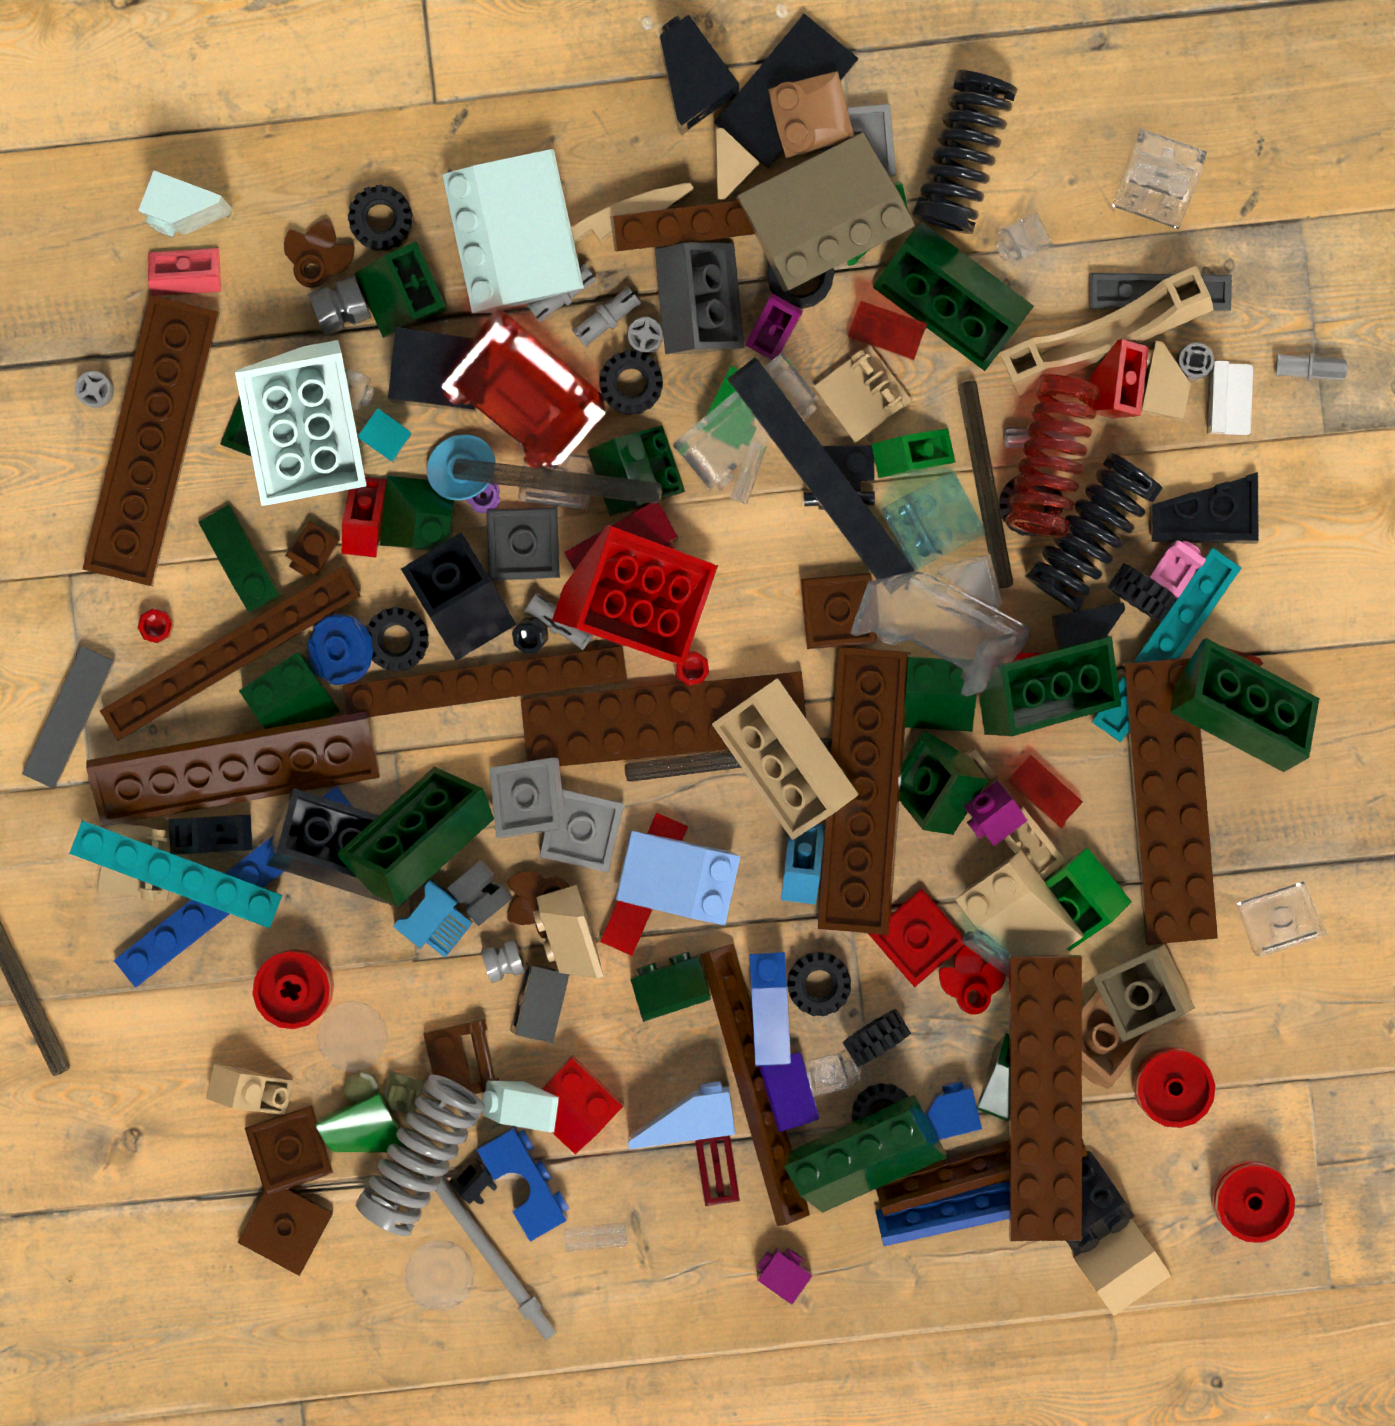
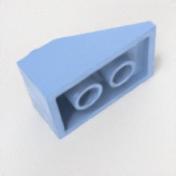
(678, 877)
(695, 1117)

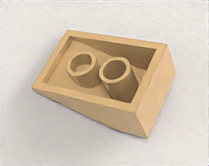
(1019, 910)

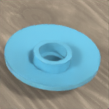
(442, 461)

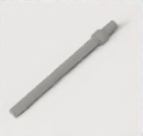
(528, 1306)

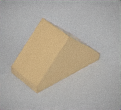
(733, 165)

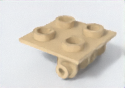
(862, 393)
(119, 883)

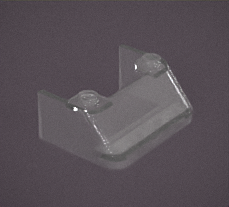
(732, 432)
(942, 621)

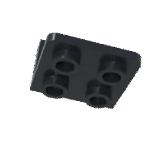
(1102, 1206)

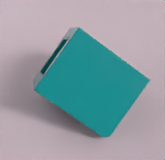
(384, 435)

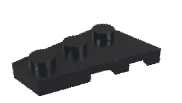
(1211, 515)

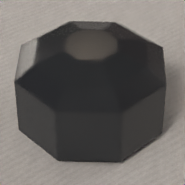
(530, 635)

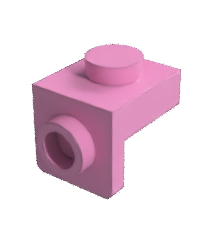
(1177, 566)

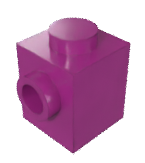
(994, 814)
(783, 1273)

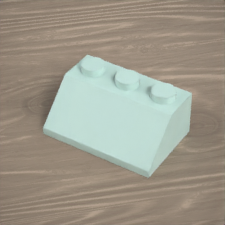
(180, 206)

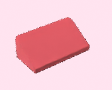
(184, 272)

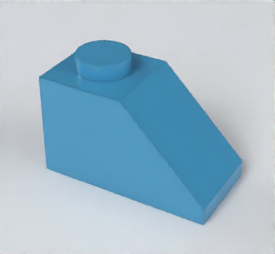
(803, 866)

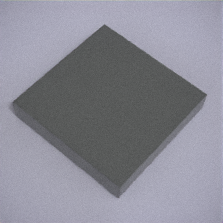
(523, 543)

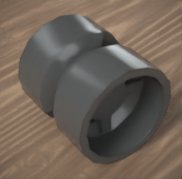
(339, 305)
(480, 892)

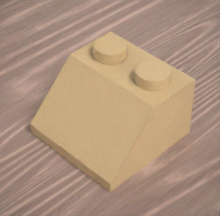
(568, 933)

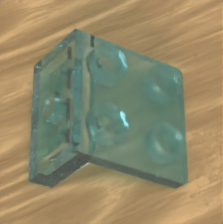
(933, 521)

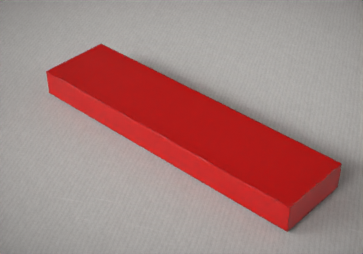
(630, 919)

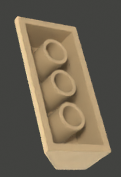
(785, 759)

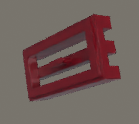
(721, 1199)

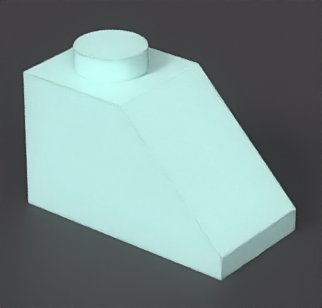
(520, 1105)

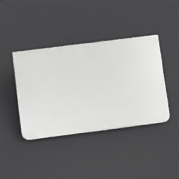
(1230, 399)

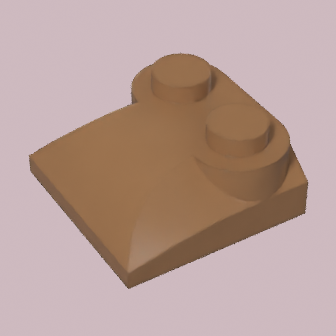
(811, 114)
(1102, 1048)

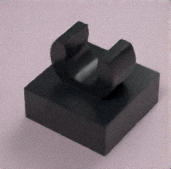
(472, 1181)

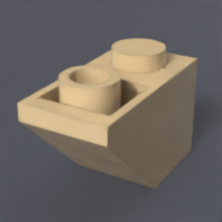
(1165, 385)
(249, 1090)

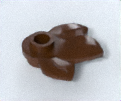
(320, 249)
(528, 887)

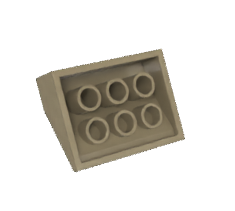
(825, 211)

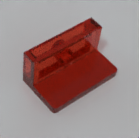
(887, 330)
(1044, 791)

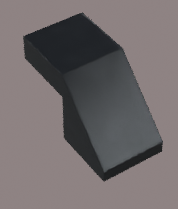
(210, 834)

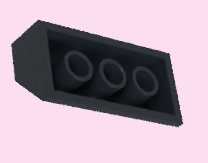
(313, 834)

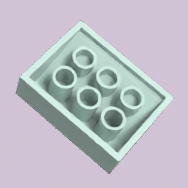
(512, 231)
(300, 424)

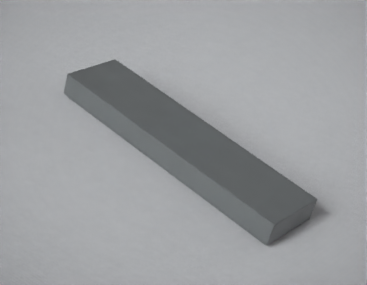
(1120, 289)
(68, 717)

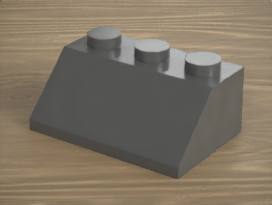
(699, 298)

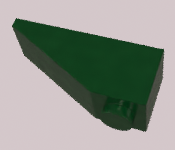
(240, 559)

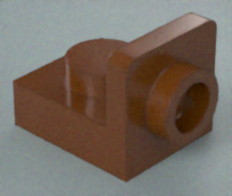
(312, 550)

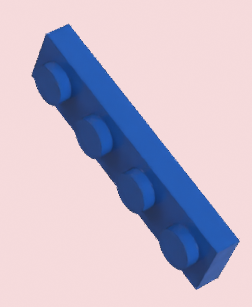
(946, 1215)

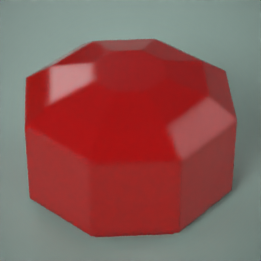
(155, 625)
(694, 669)

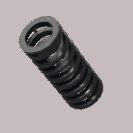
(974, 89)
(1125, 475)

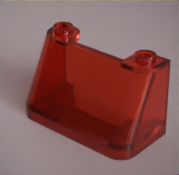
(525, 391)

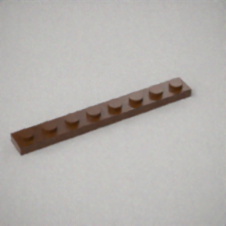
(230, 653)
(486, 682)
(737, 1028)

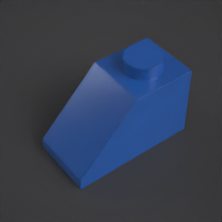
(953, 1111)

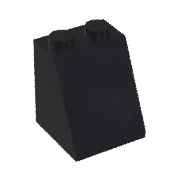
(694, 73)
(420, 365)
(458, 596)

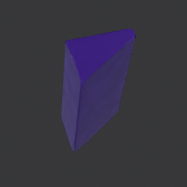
(790, 1093)

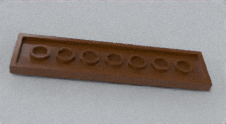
(151, 440)
(639, 720)
(870, 753)
(233, 768)
(1169, 808)
(1045, 1098)

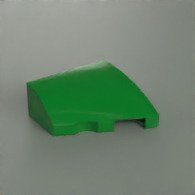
(360, 1127)

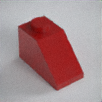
(1121, 380)
(363, 518)

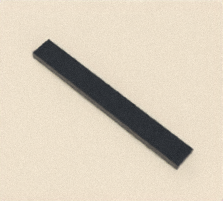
(818, 470)

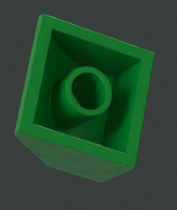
(1087, 894)

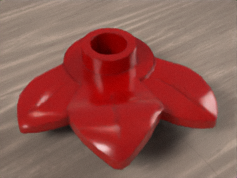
(968, 975)

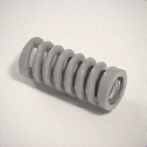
(382, 1211)

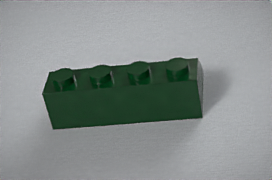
(953, 296)
(1051, 688)
(1246, 706)
(417, 835)
(864, 1155)

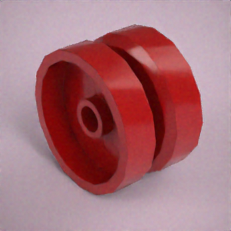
(276, 1001)
(1153, 1082)
(1234, 1191)

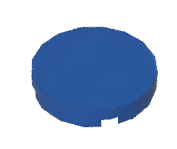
(340, 649)

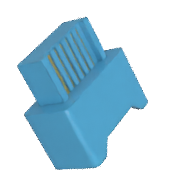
(435, 921)

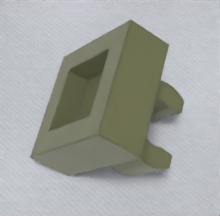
(402, 1092)

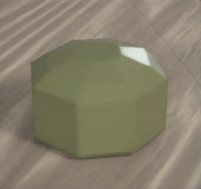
(360, 1086)

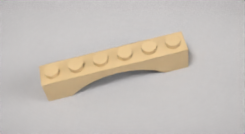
(1158, 310)

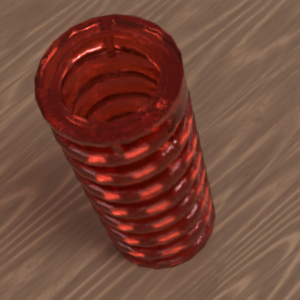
(1048, 386)

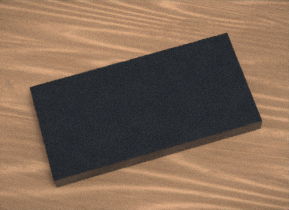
(801, 55)

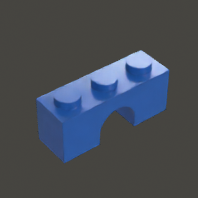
(511, 1154)

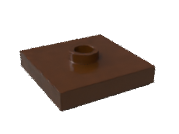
(831, 609)
(288, 1150)
(285, 1229)

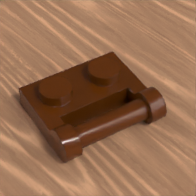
(449, 1058)

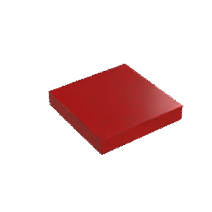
(919, 938)

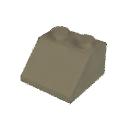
(1144, 993)

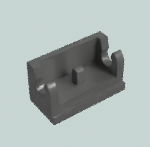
(539, 1003)

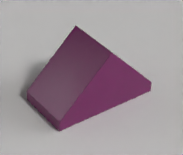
(774, 327)

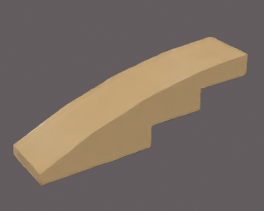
(650, 201)
(1028, 836)

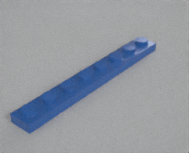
(195, 918)

